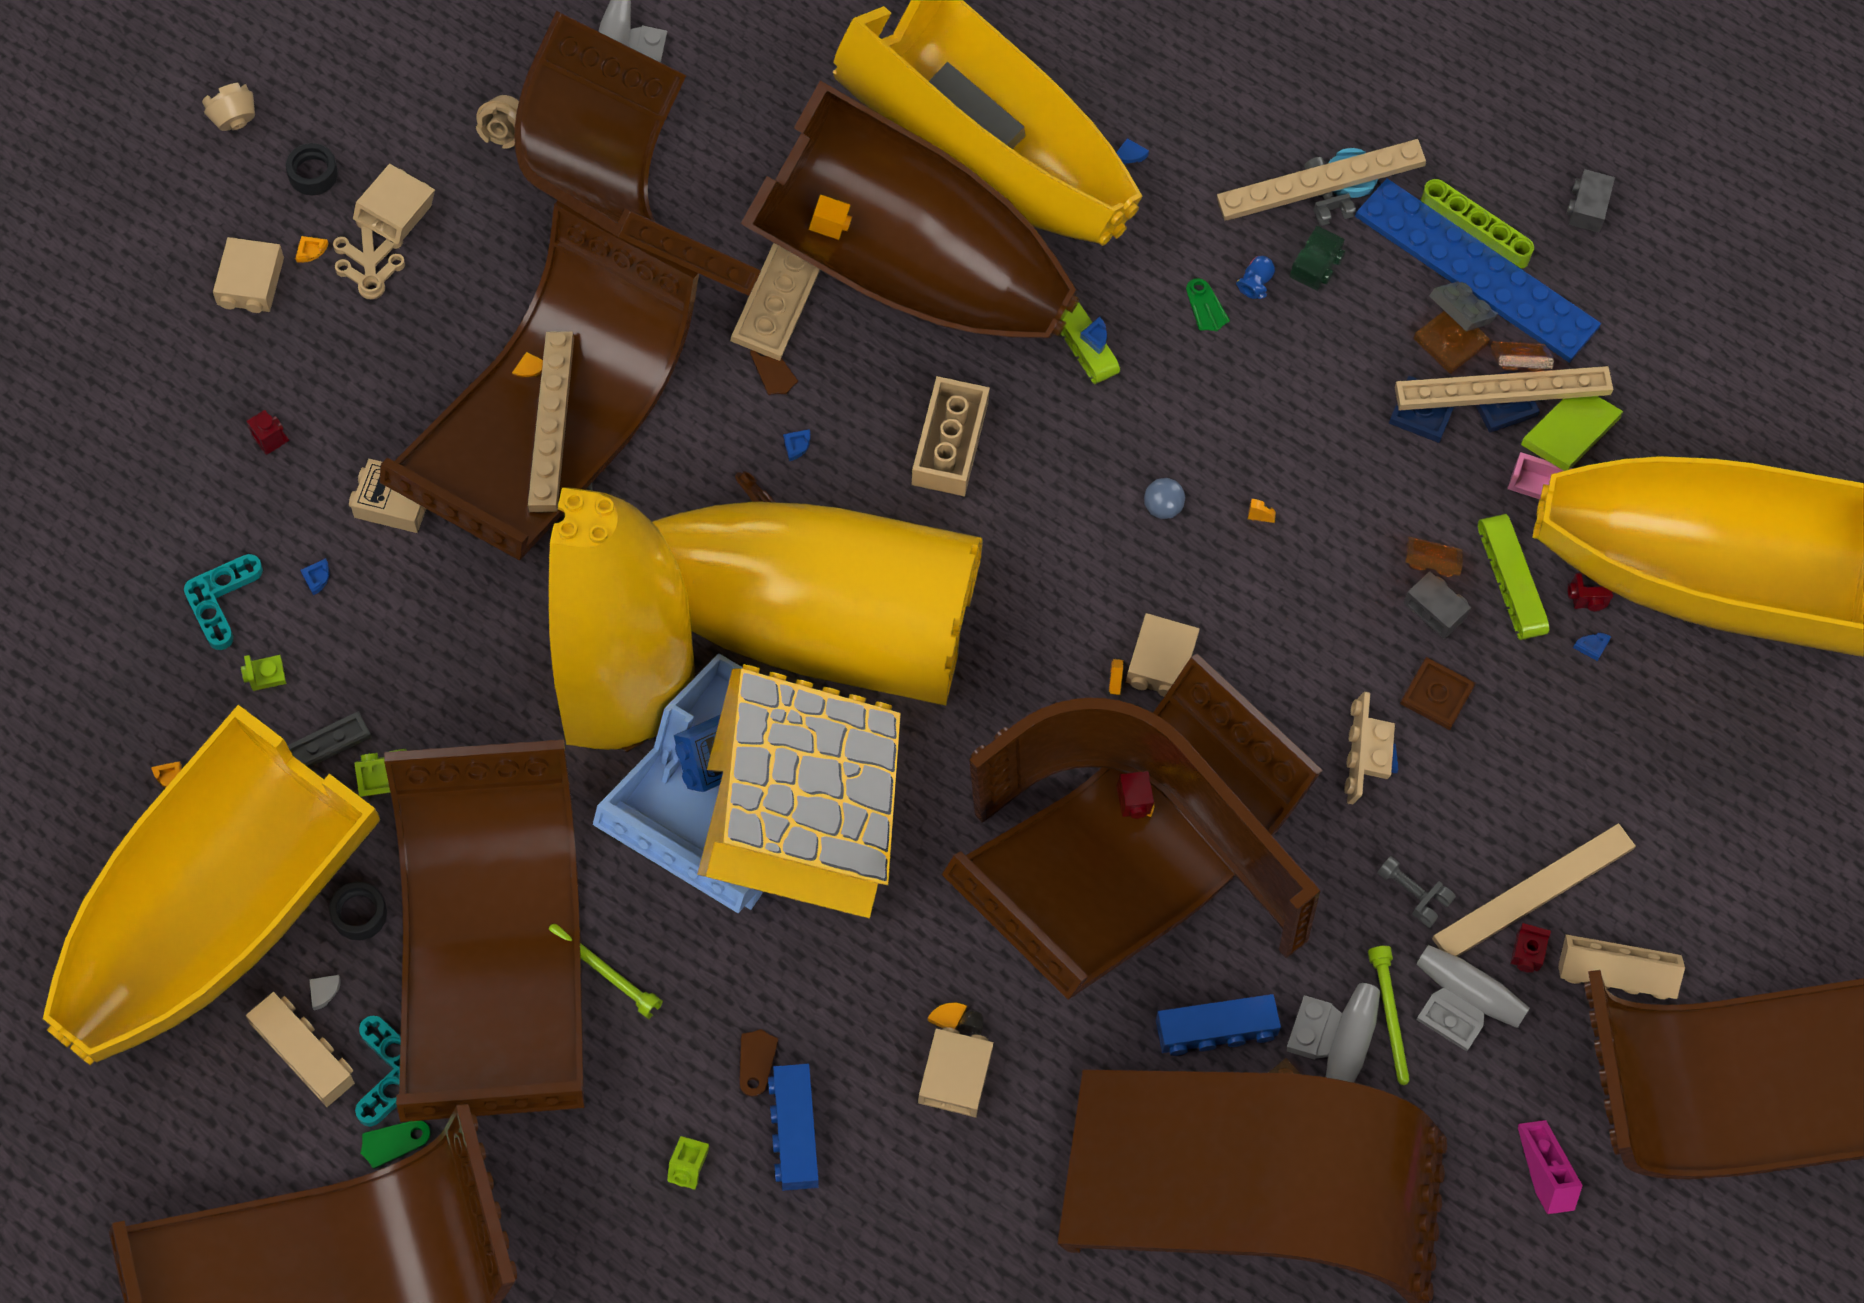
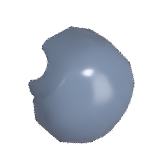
(1164, 498)

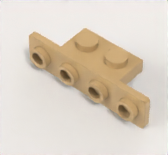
(1370, 749)

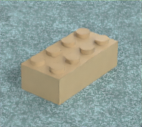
(950, 436)

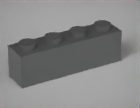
(978, 105)

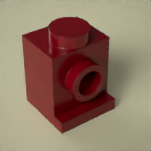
(267, 431)
(1533, 937)

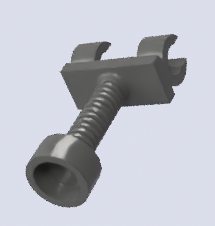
(1330, 202)
(1426, 915)

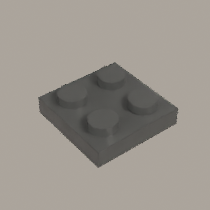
(1463, 305)

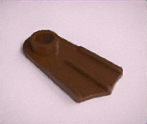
(774, 374)
(748, 483)
(756, 1060)

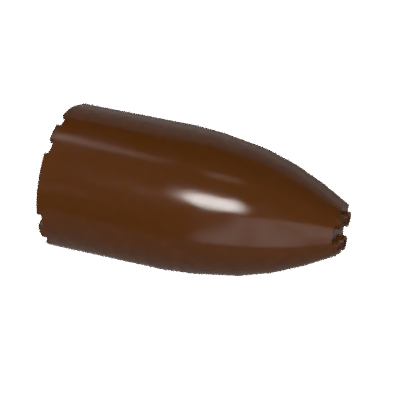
(920, 226)

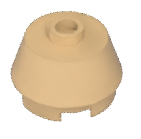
(230, 107)
(497, 120)

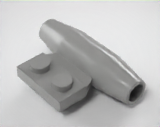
(644, 39)
(1464, 998)
(1341, 1037)

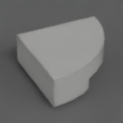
(323, 990)

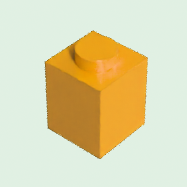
(830, 217)

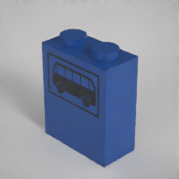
(694, 752)

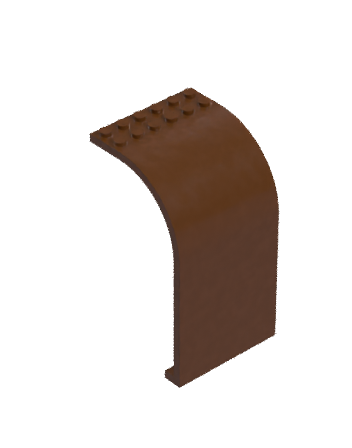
(590, 139)
(628, 333)
(1133, 741)
(1094, 887)
(483, 978)
(1733, 1080)
(1256, 1171)
(386, 1237)

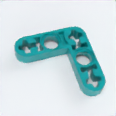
(211, 590)
(392, 1078)

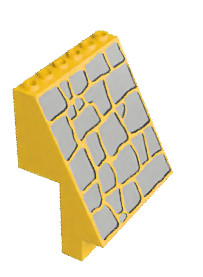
(802, 792)

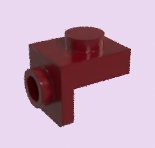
(1588, 597)

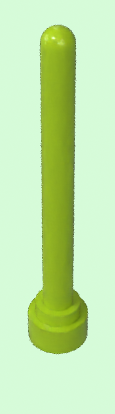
(1381, 958)
(644, 1001)

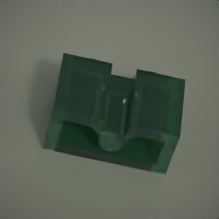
(1317, 258)

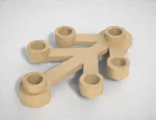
(369, 260)

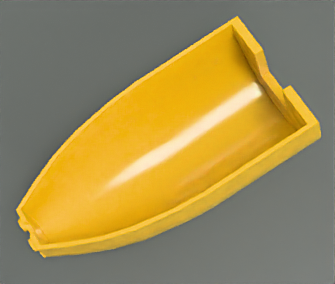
(1048, 171)
(1718, 544)
(828, 592)
(614, 622)
(200, 889)

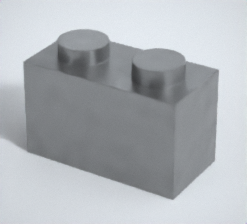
(1591, 200)
(1437, 604)

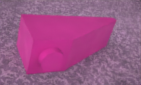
(1549, 1168)

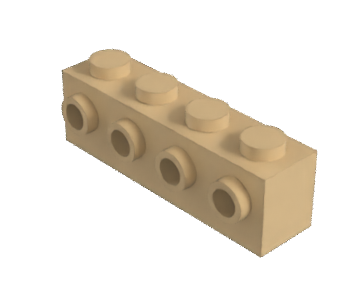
(1622, 966)
(300, 1048)

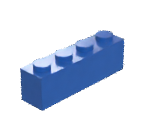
(1218, 1024)
(795, 1127)

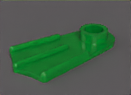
(1206, 306)
(392, 1142)

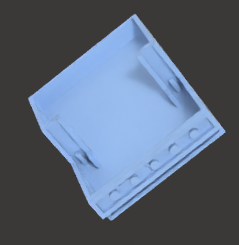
(652, 803)

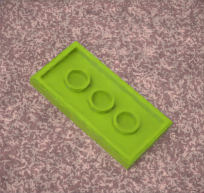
(1571, 430)

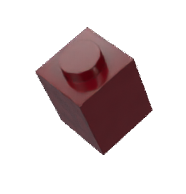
(1135, 794)

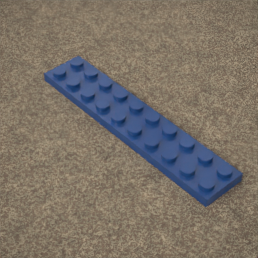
(1491, 276)

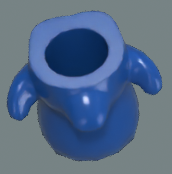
(1256, 276)

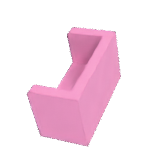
(1531, 474)

